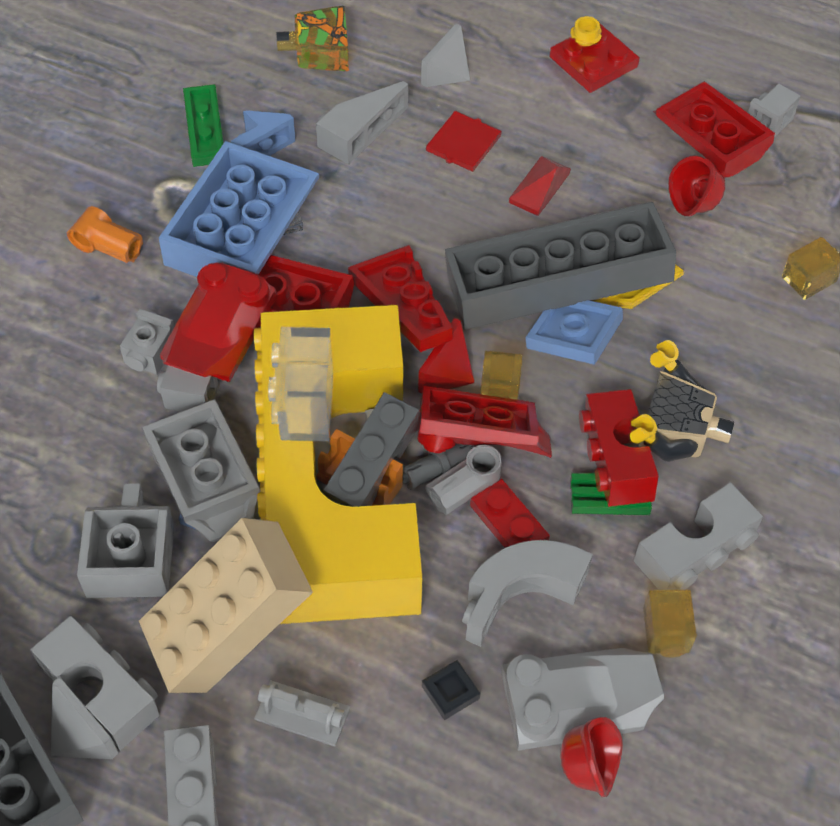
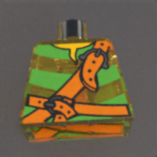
(318, 39)

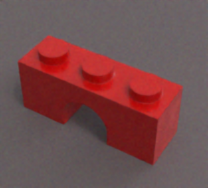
(622, 471)

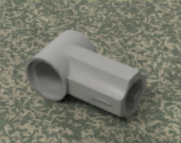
(464, 481)

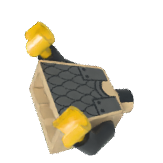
(678, 412)

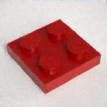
(595, 64)

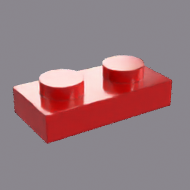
(507, 515)

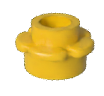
(586, 31)

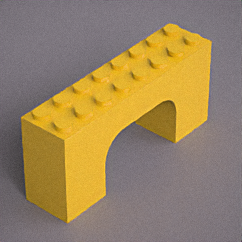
(353, 557)

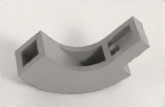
(519, 569)

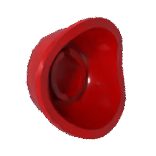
(695, 186)
(592, 755)

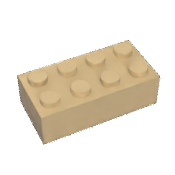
(224, 606)

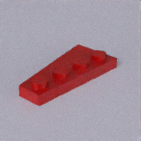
(399, 281)

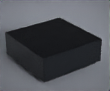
(450, 689)

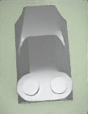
(204, 469)
(568, 690)

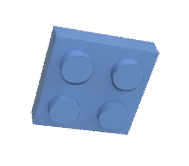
(575, 330)

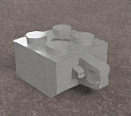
(126, 548)

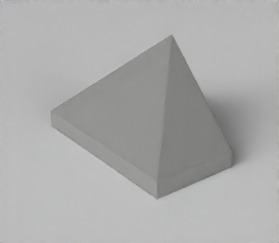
(446, 61)
(75, 729)

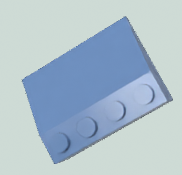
(235, 211)

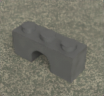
(376, 445)

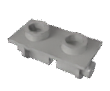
(301, 712)

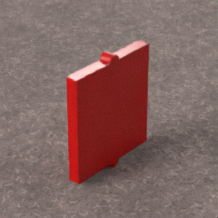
(463, 141)

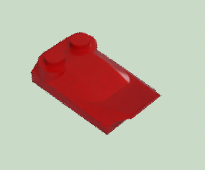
(717, 128)
(306, 286)
(218, 321)
(478, 419)

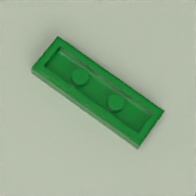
(203, 123)

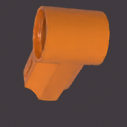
(98, 232)

